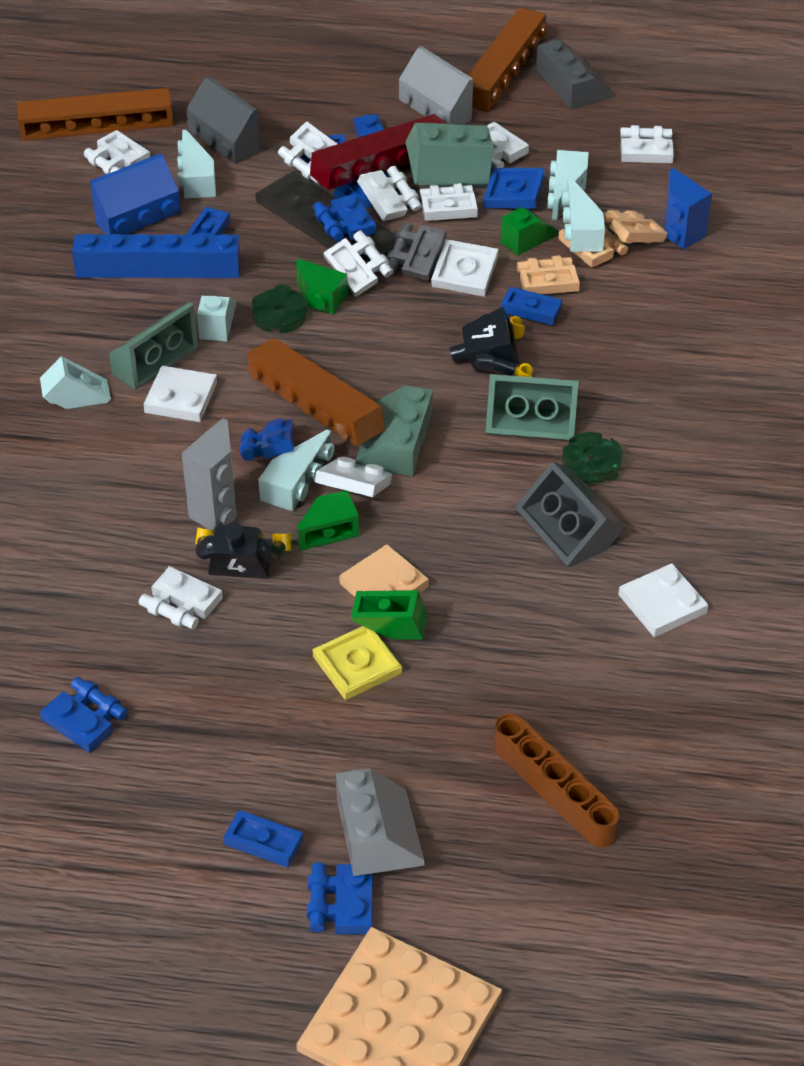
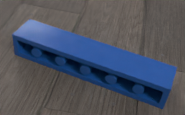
(156, 256)

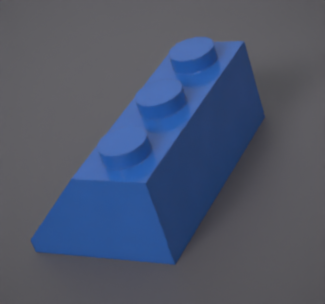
(135, 196)

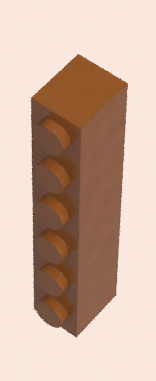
(506, 56)
(94, 114)
(316, 392)

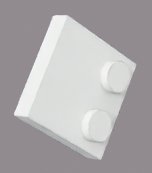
(464, 267)
(180, 393)
(347, 475)
(663, 600)

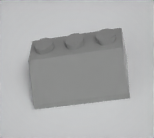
(436, 88)
(210, 478)
(377, 823)

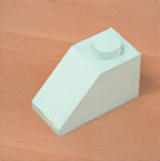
(215, 317)
(73, 385)

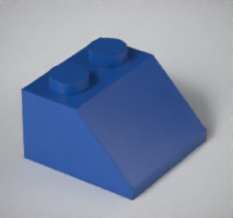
(685, 210)

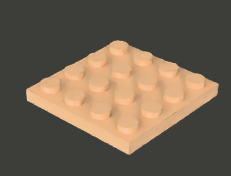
(398, 1010)

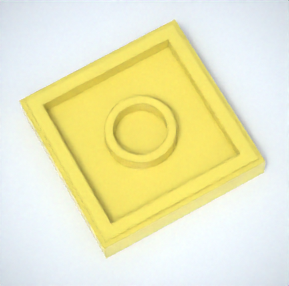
(357, 661)

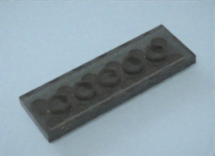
(293, 201)

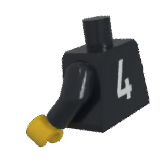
(492, 344)
(240, 550)

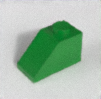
(525, 230)
(321, 286)
(328, 521)
(391, 613)

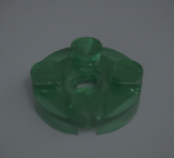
(267, 313)
(593, 470)

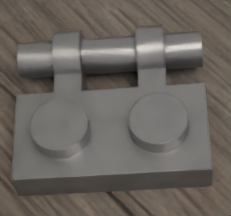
(422, 254)

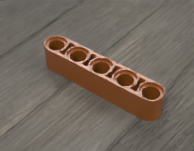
(540, 766)

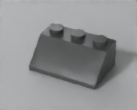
(570, 75)
(224, 121)
(569, 515)

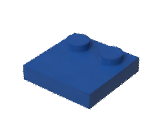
(514, 188)

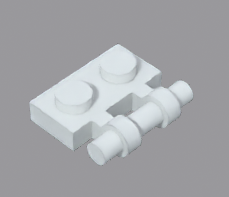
(305, 141)
(505, 146)
(119, 148)
(646, 150)
(383, 196)
(448, 202)
(347, 259)
(186, 593)

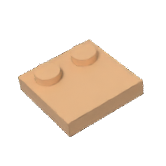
(383, 572)

